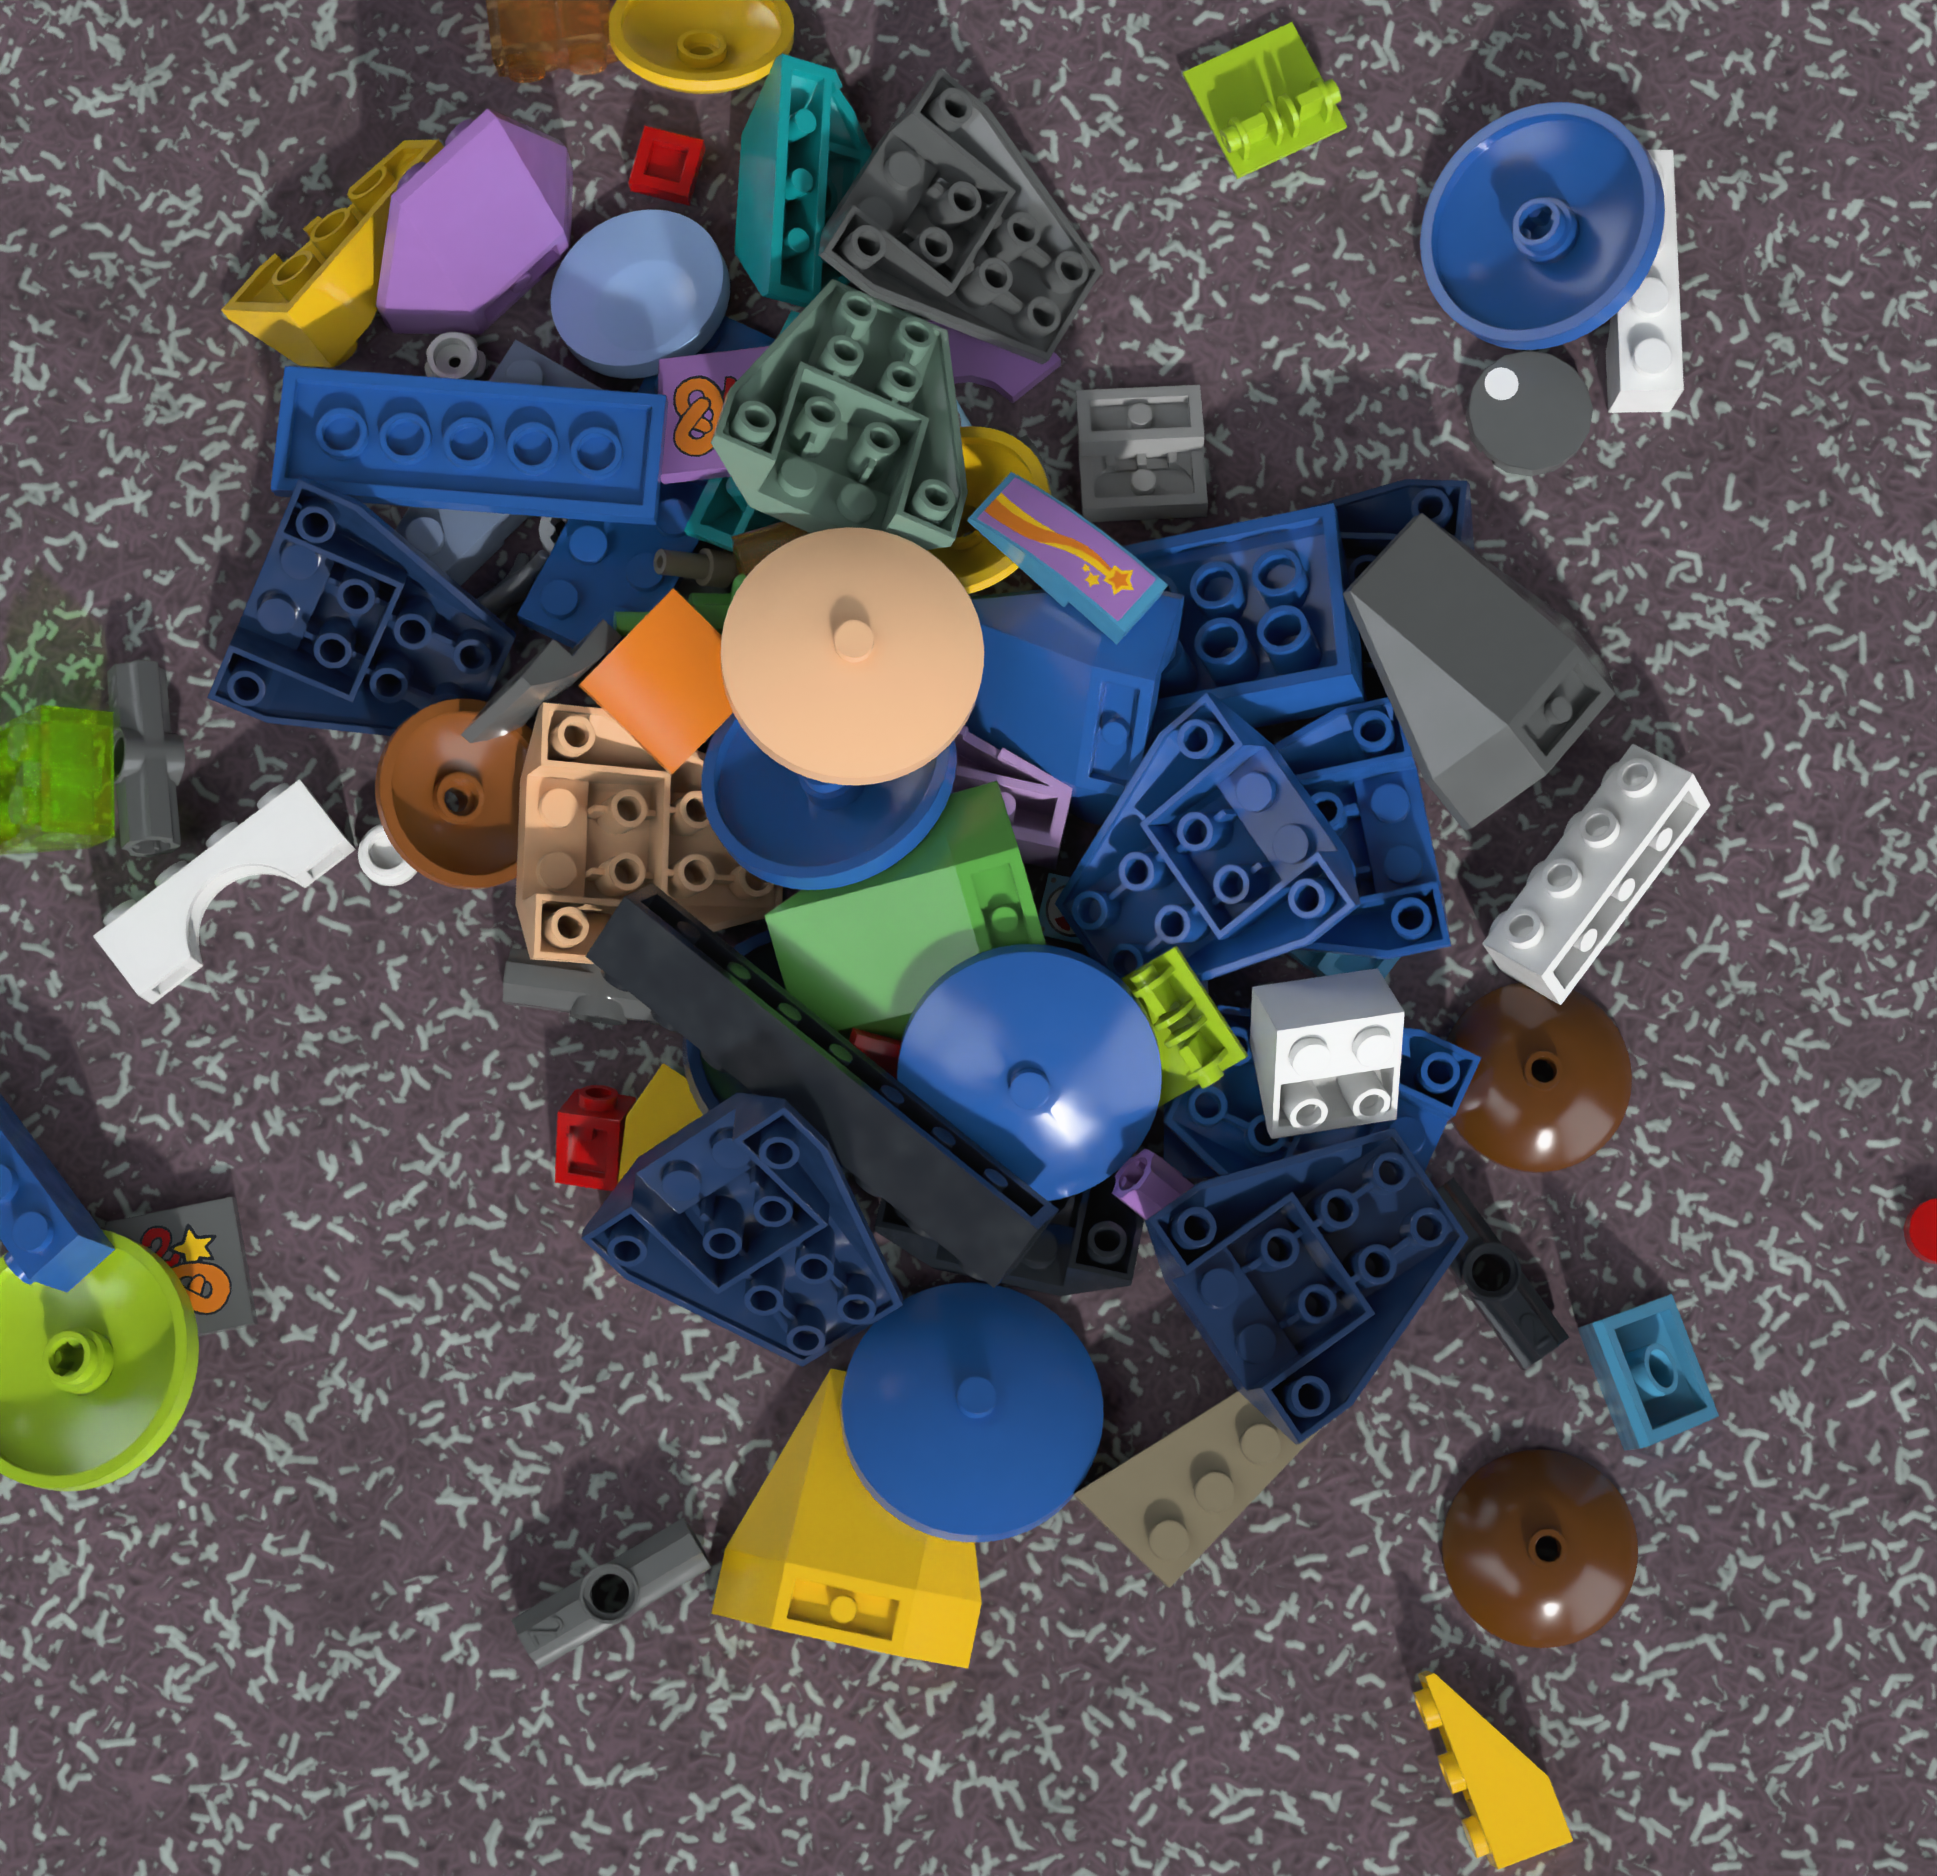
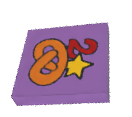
(695, 397)

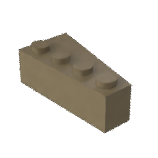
(1190, 1485)

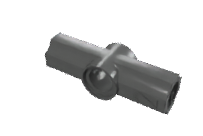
(146, 759)
(569, 989)
(575, 1615)

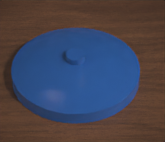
(1542, 226)
(813, 830)
(1037, 1063)
(971, 1412)

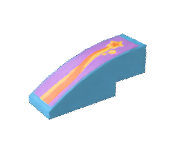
(1068, 556)

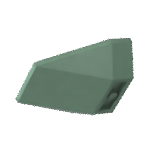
(850, 423)

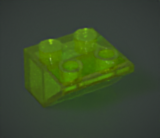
(56, 780)

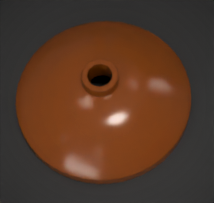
(426, 760)

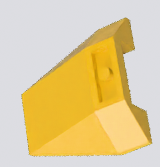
(840, 1567)

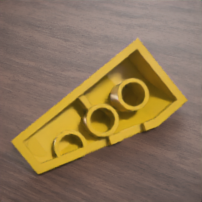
(329, 288)

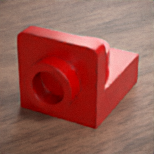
(591, 1137)

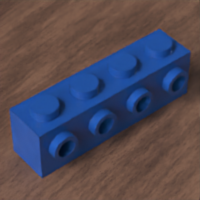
(40, 1216)

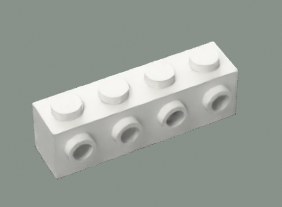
(1596, 873)

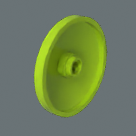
(93, 1371)

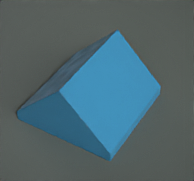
(1648, 1373)

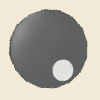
(1529, 413)

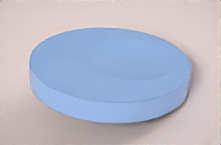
(640, 293)

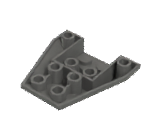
(961, 228)
(1473, 669)

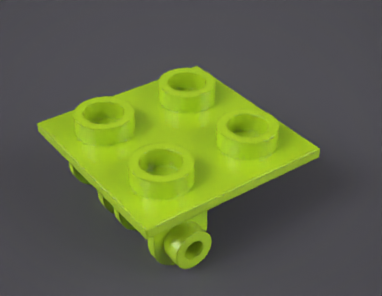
(1265, 100)
(1188, 1026)

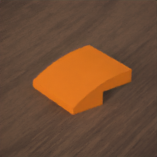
(665, 682)

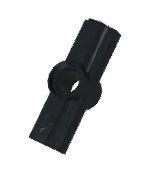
(1515, 1308)

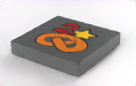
(207, 1255)

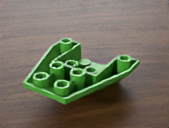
(879, 944)

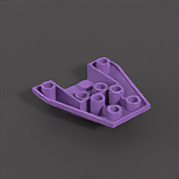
(475, 227)

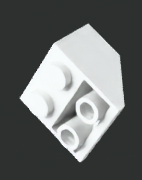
(1326, 1052)

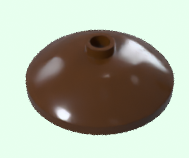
(1532, 1122)
(1493, 1556)

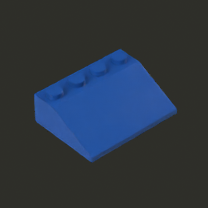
(1260, 618)

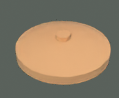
(852, 656)

